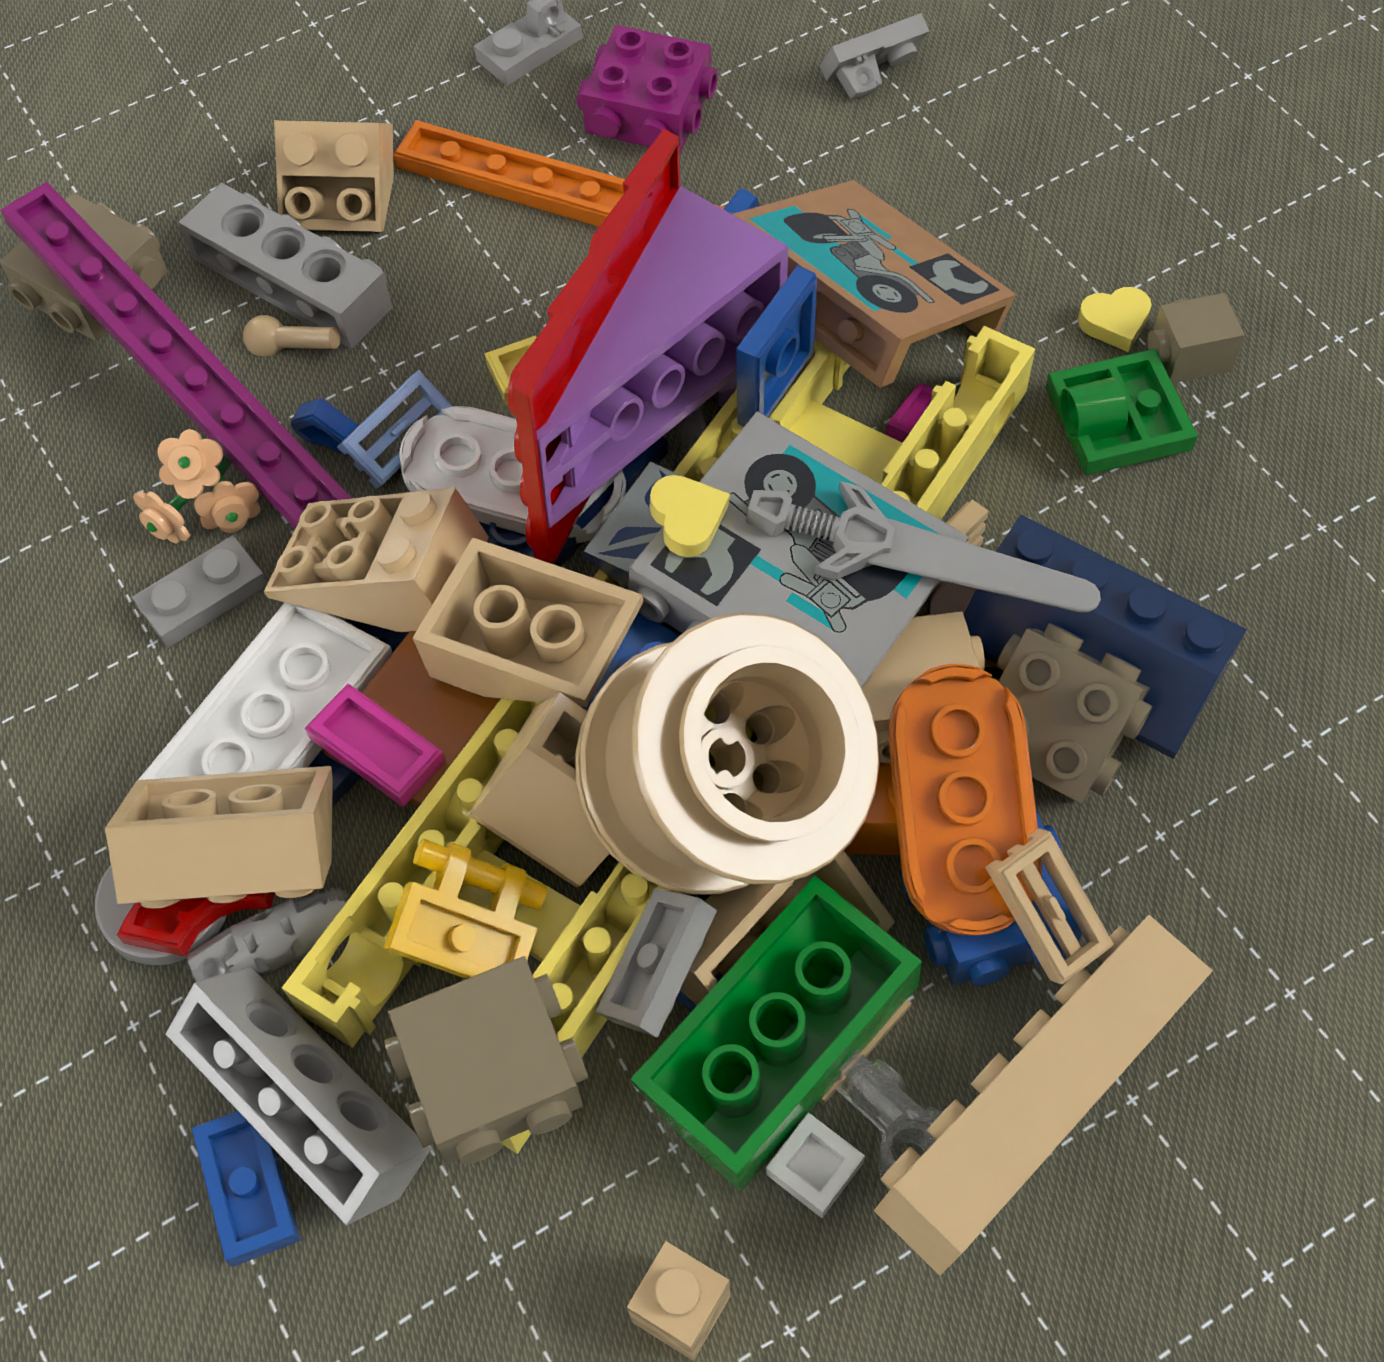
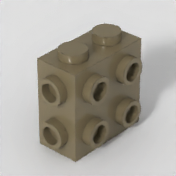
(39, 288)
(1072, 708)
(486, 1062)

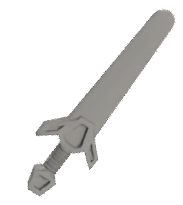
(869, 538)

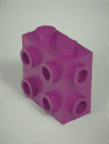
(647, 86)

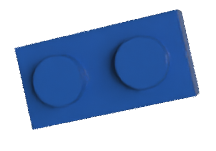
(244, 1189)

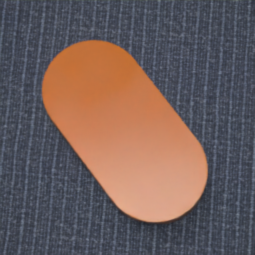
(960, 794)

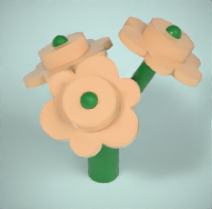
(190, 466)

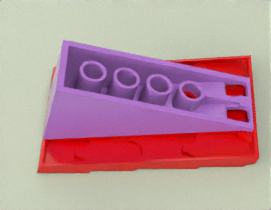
(634, 339)

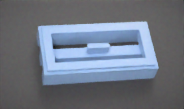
(366, 459)

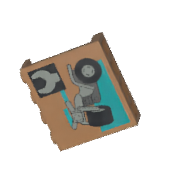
(878, 276)

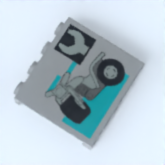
(776, 576)

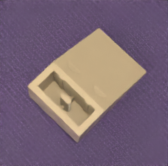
(375, 556)

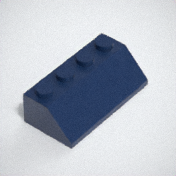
(1164, 635)

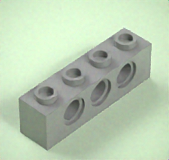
(286, 263)
(297, 1093)

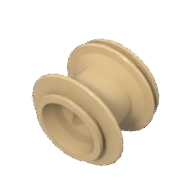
(709, 832)

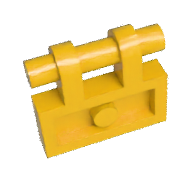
(456, 934)

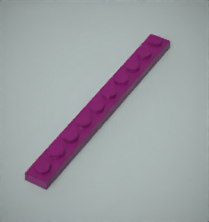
(171, 353)

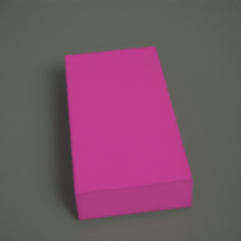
(375, 744)

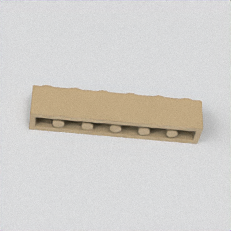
(1038, 1096)

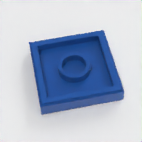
(776, 346)

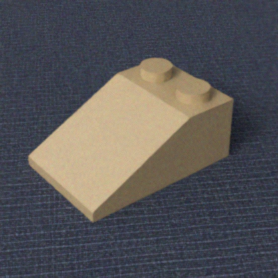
(523, 627)

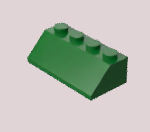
(777, 1031)

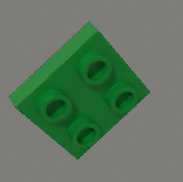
(1120, 411)

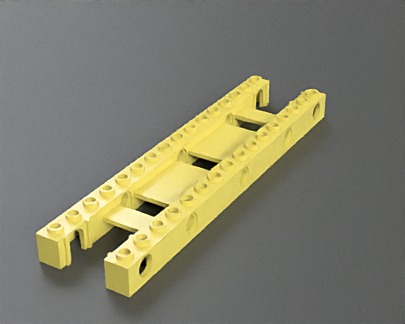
(585, 942)

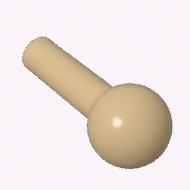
(268, 336)

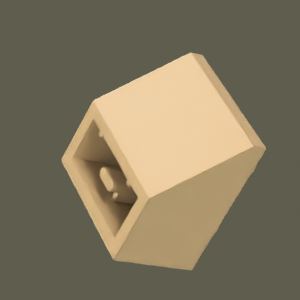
(334, 173)
(536, 796)

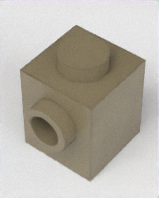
(1196, 337)

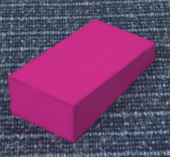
(909, 413)

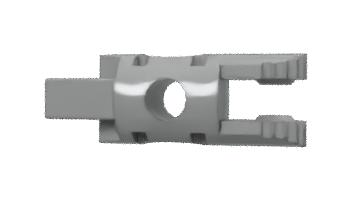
(269, 938)

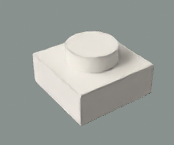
(815, 1165)

